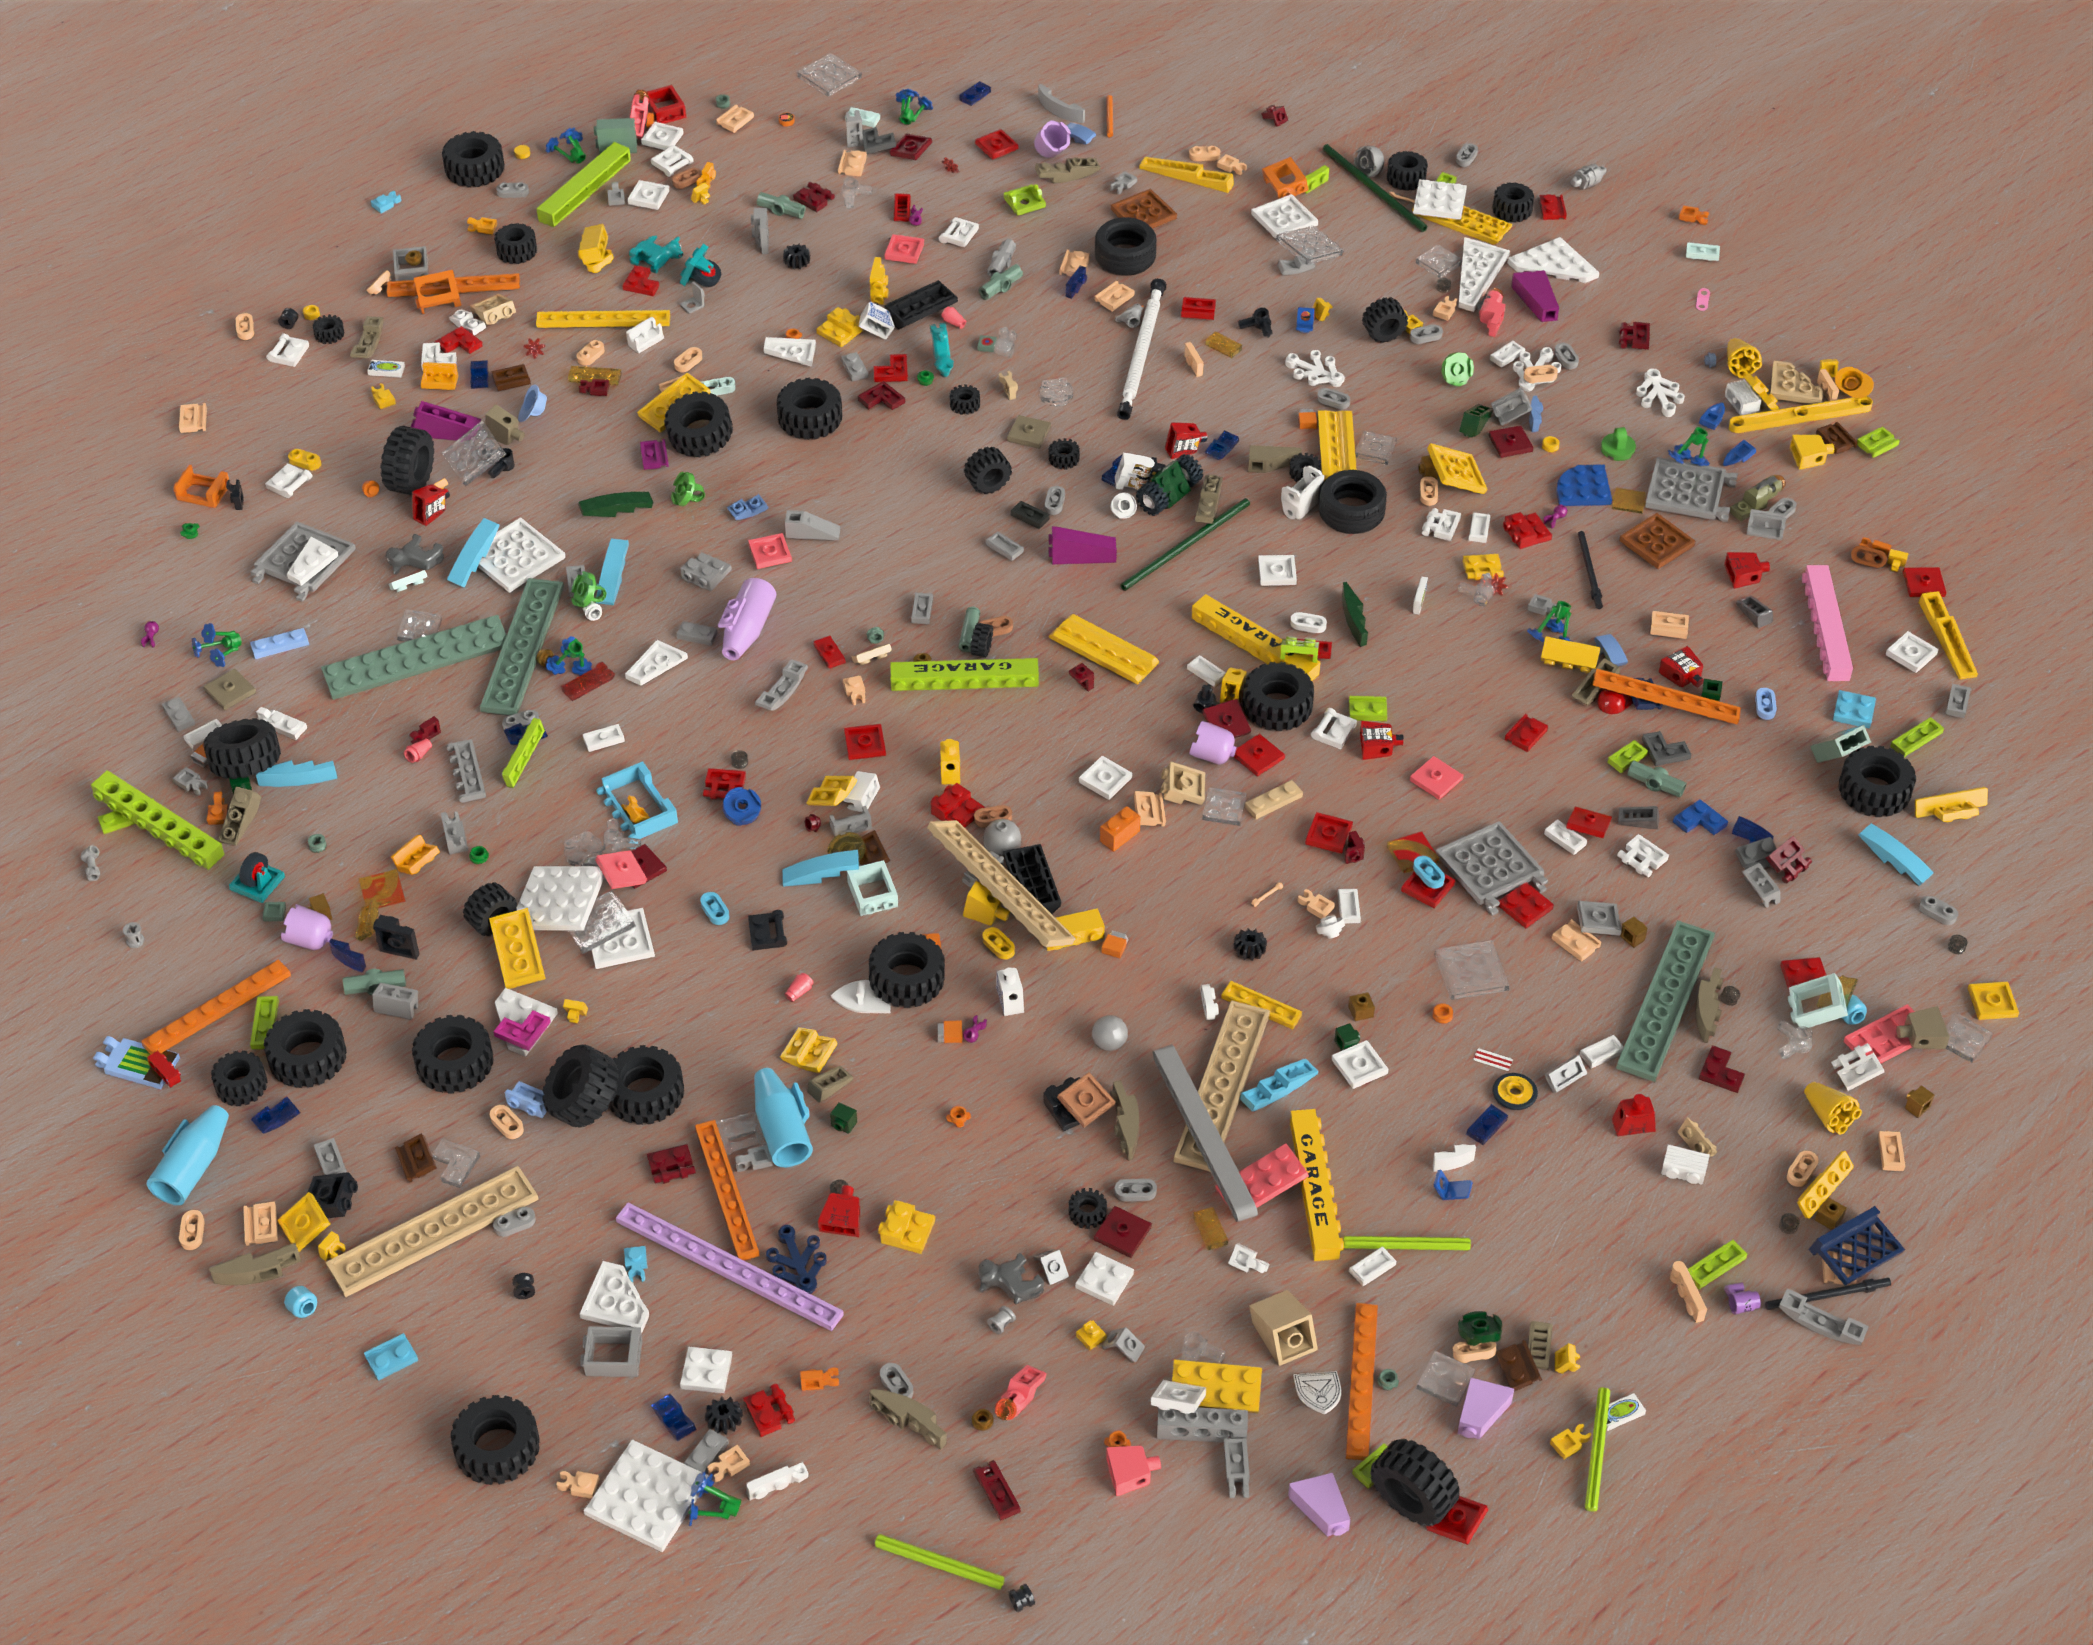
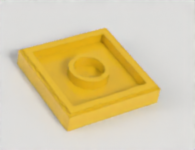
(1993, 1000)
(303, 1221)

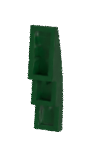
(610, 504)
(1354, 614)

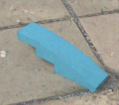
(472, 552)
(613, 569)
(295, 775)
(1892, 850)
(820, 867)
(1281, 1084)

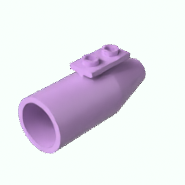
(746, 616)

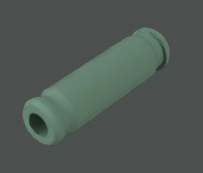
(970, 620)

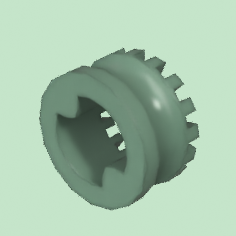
(722, 101)
(319, 847)

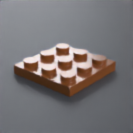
(1145, 207)
(1657, 540)

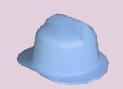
(533, 403)

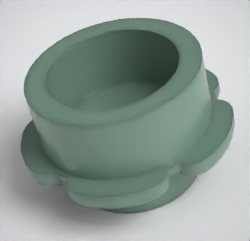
(875, 635)
(1388, 1374)

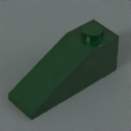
(1475, 420)

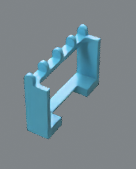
(647, 827)

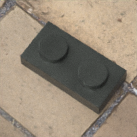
(1030, 514)

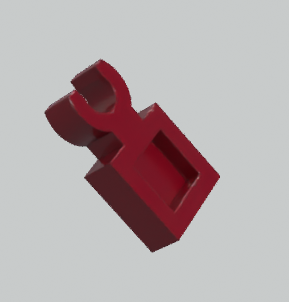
(597, 387)
(428, 730)

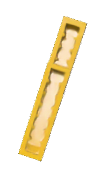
(1189, 173)
(1948, 634)

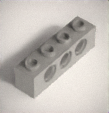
(1202, 1425)

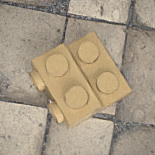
(493, 309)
(1183, 784)

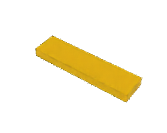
(1279, 1011)

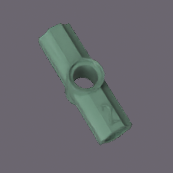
(781, 205)
(1000, 282)
(1657, 779)
(371, 980)

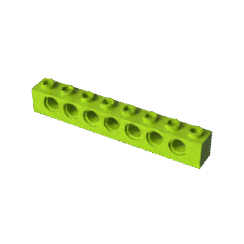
(157, 820)

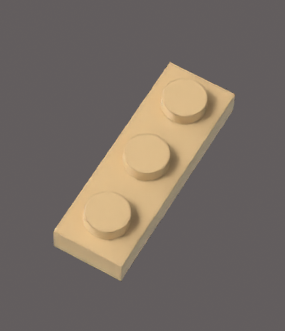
(1273, 799)

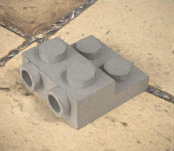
(760, 229)
(705, 571)

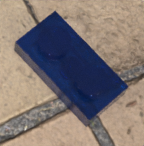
(975, 93)
(1076, 281)
(1487, 1124)

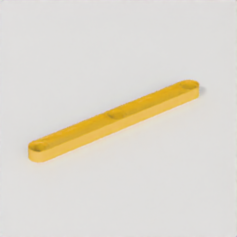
(1789, 415)

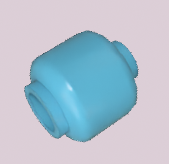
(1856, 1011)
(300, 1301)

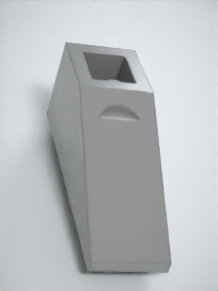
(808, 526)

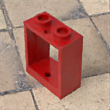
(662, 114)

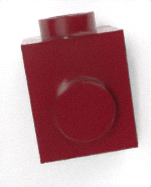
(1277, 113)
(1083, 676)
(1356, 848)

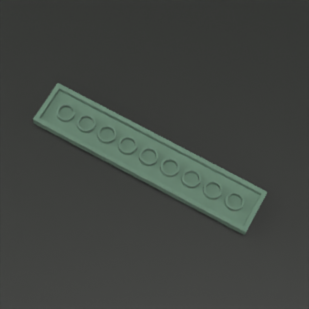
(521, 647)
(414, 657)
(1665, 1001)

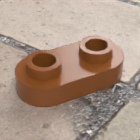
(1869, 556)

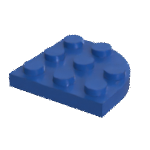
(1584, 486)

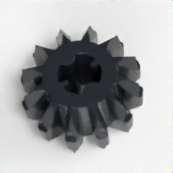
(796, 256)
(1250, 944)
(723, 1415)

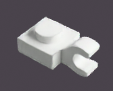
(1244, 1259)

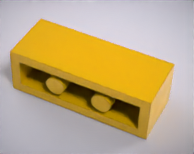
(593, 244)
(1570, 654)
(1084, 926)

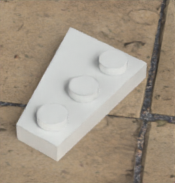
(791, 349)
(310, 561)
(654, 662)

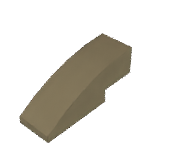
(1586, 692)

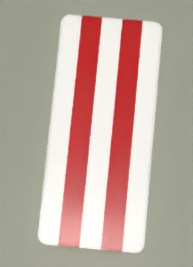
(1493, 1059)

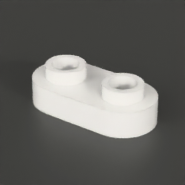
(1308, 622)
(1207, 997)

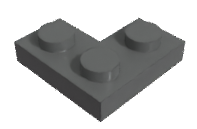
(875, 143)
(1664, 753)

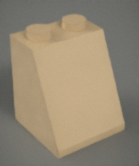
(1284, 1327)

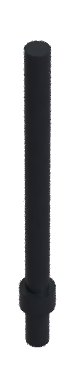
(1595, 592)
(1867, 1285)

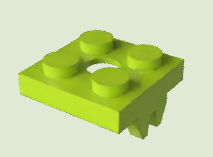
(1028, 193)
(1293, 645)

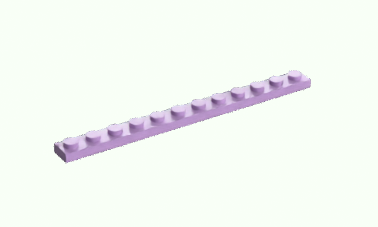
(730, 1266)

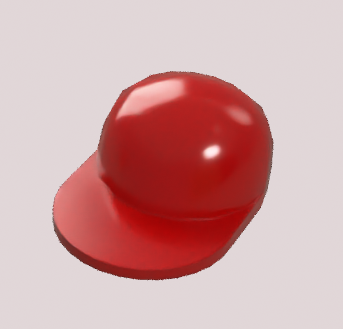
(1613, 702)

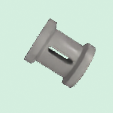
(133, 935)
(1001, 1320)

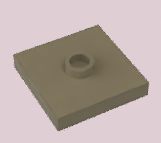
(1029, 431)
(229, 689)

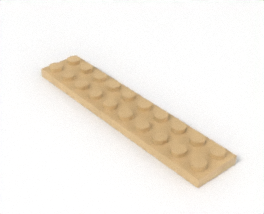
(1001, 884)
(1226, 1075)
(431, 1231)

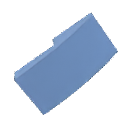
(1080, 133)
(1535, 415)
(747, 509)
(1611, 649)

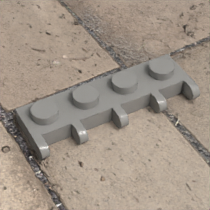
(468, 770)

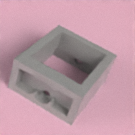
(411, 273)
(614, 1335)

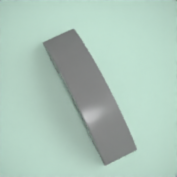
(1057, 107)
(784, 687)
(1821, 1321)

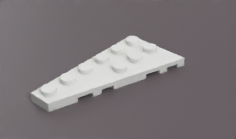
(1479, 268)

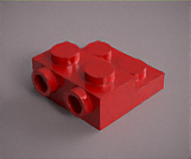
(1526, 529)
(955, 805)

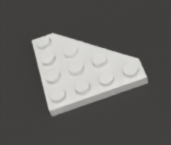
(1556, 259)

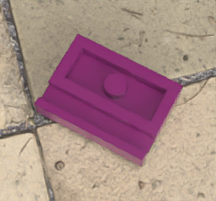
(654, 454)

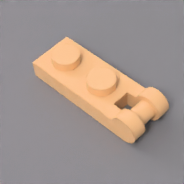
(1688, 1291)

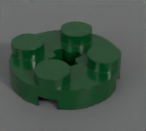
(1480, 1328)

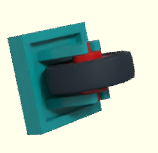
(701, 269)
(256, 878)

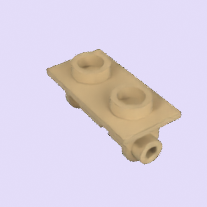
(1695, 1138)

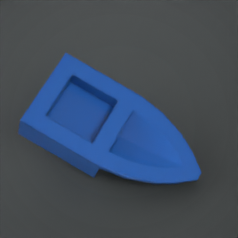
(1713, 416)
(1740, 452)

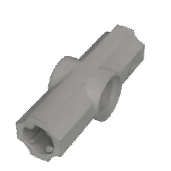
(1002, 257)

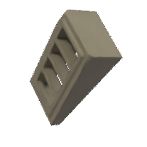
(821, 1092)
(1540, 1331)

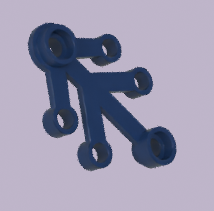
(797, 1262)

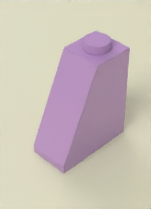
(1482, 1407)
(1321, 1503)

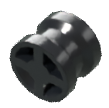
(288, 318)
(523, 1285)
(1021, 1598)

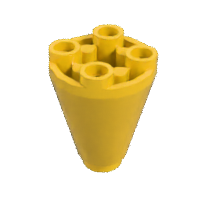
(1742, 357)
(1833, 1107)

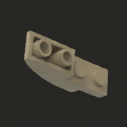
(1071, 170)
(1209, 499)
(1707, 1005)
(1127, 1119)
(246, 1270)
(904, 1410)

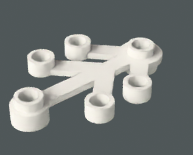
(1546, 355)
(1333, 377)
(1654, 377)

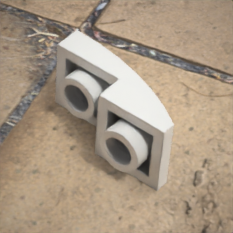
(466, 320)
(1459, 1157)

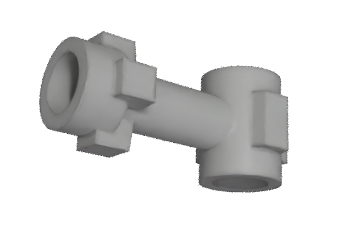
(89, 856)

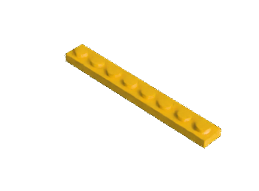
(600, 318)

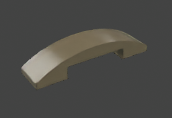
(369, 338)

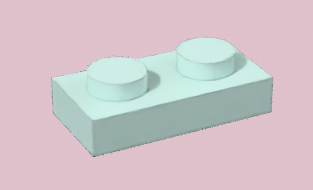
(868, 117)
(1702, 251)
(401, 584)

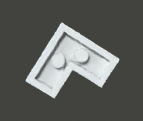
(432, 354)

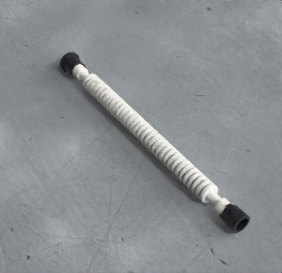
(1125, 408)

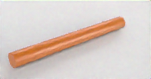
(1109, 116)

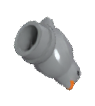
(1131, 315)

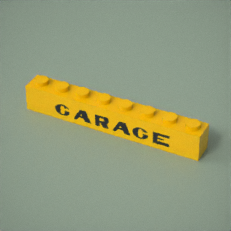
(1248, 635)
(1316, 1189)

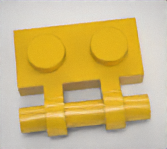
(1481, 564)

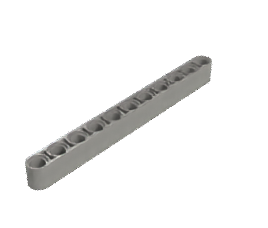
(1205, 1133)

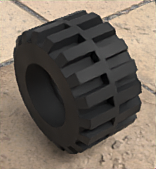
(1406, 170)
(1513, 202)
(515, 243)
(1385, 319)
(987, 470)
(487, 903)
(241, 1090)

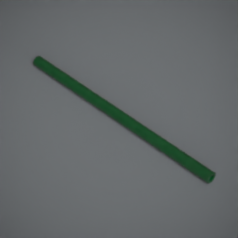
(1375, 188)
(1173, 552)

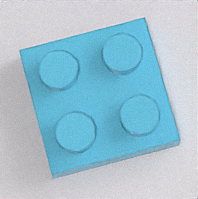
(1854, 709)

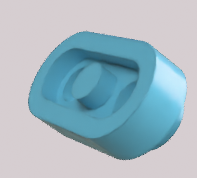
(1431, 875)
(717, 911)

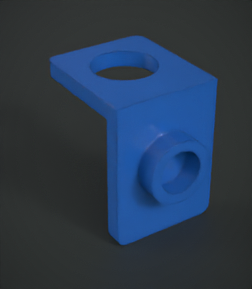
(1305, 326)
(1453, 1189)

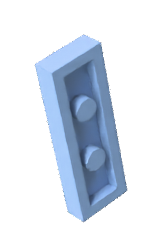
(279, 643)

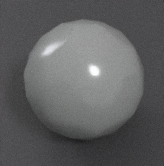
(1109, 1033)

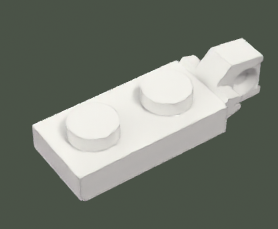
(283, 723)
(776, 1480)

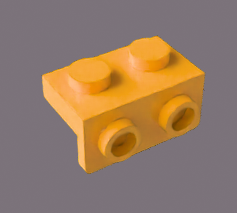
(439, 376)
(414, 855)

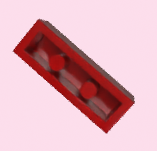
(164, 1068)

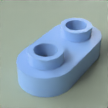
(1765, 703)

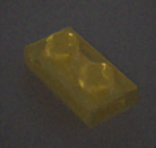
(1223, 344)
(366, 920)
(1210, 1228)

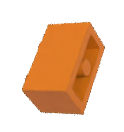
(1120, 828)

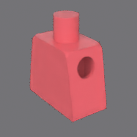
(1130, 1467)

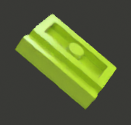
(1877, 442)
(1368, 708)

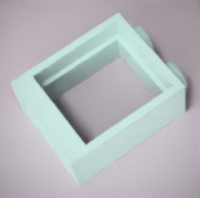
(868, 874)
(1813, 988)

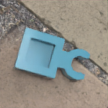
(384, 202)
(635, 1261)

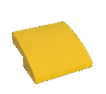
(832, 791)
(808, 1050)

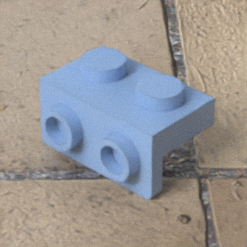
(526, 1099)

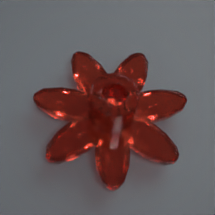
(949, 165)
(536, 345)
(1499, 582)

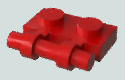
(722, 779)
(762, 1412)

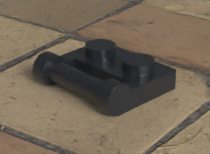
(760, 930)

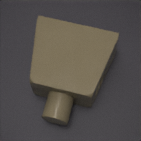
(503, 425)
(1925, 1029)

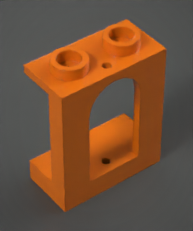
(1281, 169)
(425, 302)
(213, 495)

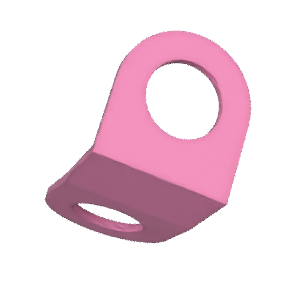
(1702, 299)

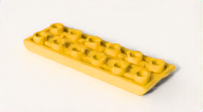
(1475, 225)
(1336, 442)
(1104, 648)

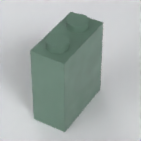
(616, 130)
(1840, 744)

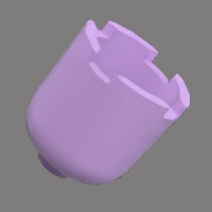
(1052, 139)
(1213, 744)
(306, 928)

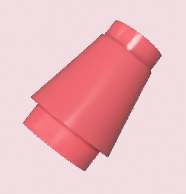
(951, 316)
(417, 750)
(799, 986)

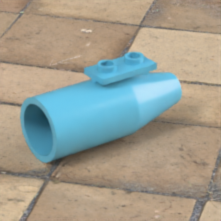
(782, 1119)
(188, 1156)

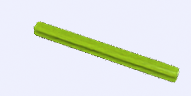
(1416, 1243)
(1597, 1449)
(939, 1561)

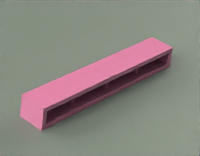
(1827, 623)

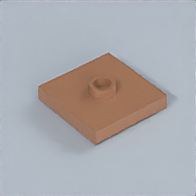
(1086, 1099)

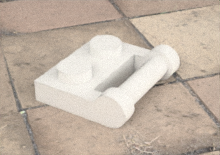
(669, 157)
(962, 235)
(291, 354)
(288, 480)
(1339, 731)

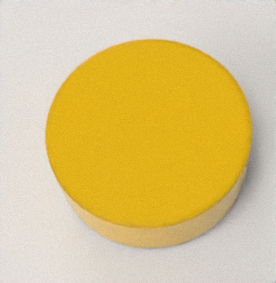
(522, 152)
(311, 312)
(1550, 444)

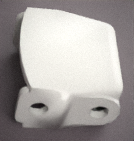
(1303, 495)

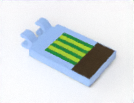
(130, 1062)

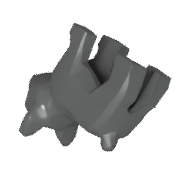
(414, 555)
(1009, 1278)

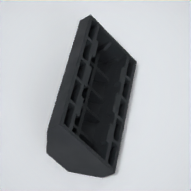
(920, 304)
(1032, 871)

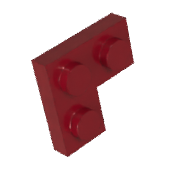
(881, 393)
(1716, 1072)

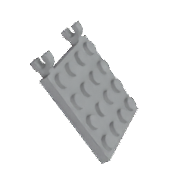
(1689, 489)
(286, 549)
(1491, 864)

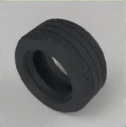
(1125, 260)
(1353, 485)

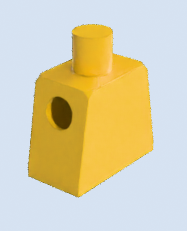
(1809, 450)
(1233, 682)
(950, 754)
(983, 906)

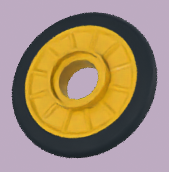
(1519, 1101)

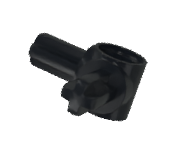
(1260, 320)
(504, 464)
(1205, 699)

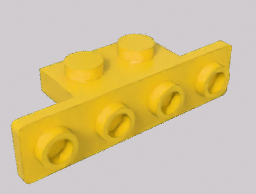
(1952, 805)
(1824, 1184)

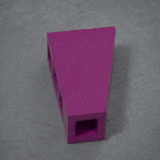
(1537, 294)
(442, 422)
(1080, 547)

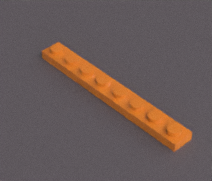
(464, 284)
(1666, 696)
(216, 1007)
(727, 1190)
(1361, 1382)

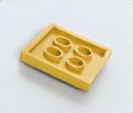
(1457, 468)

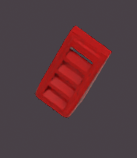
(900, 205)

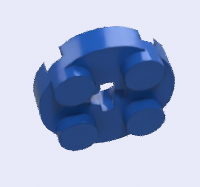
(743, 796)

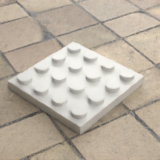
(519, 554)
(561, 896)
(644, 1496)

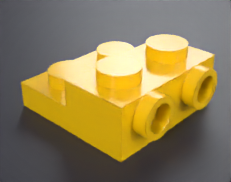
(878, 282)
(840, 327)
(906, 1227)

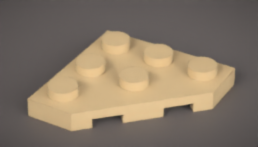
(1793, 386)

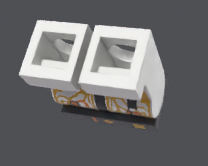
(1136, 471)

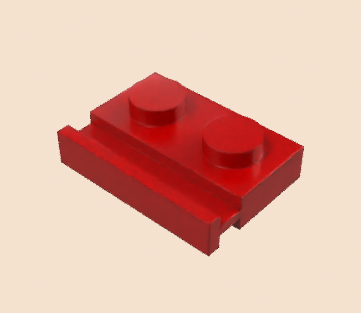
(1552, 207)
(1198, 308)
(1526, 732)

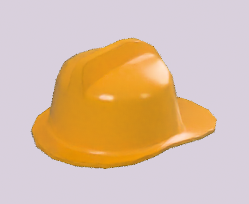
(1854, 382)

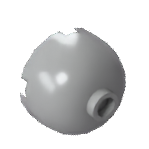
(1369, 160)
(1001, 836)

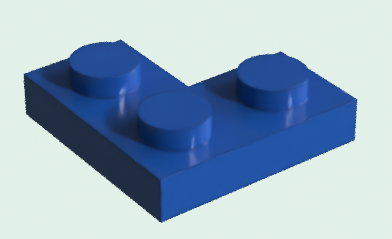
(1700, 814)

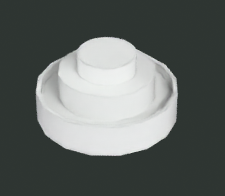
(1123, 505)
(1330, 926)

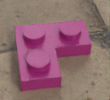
(523, 1034)

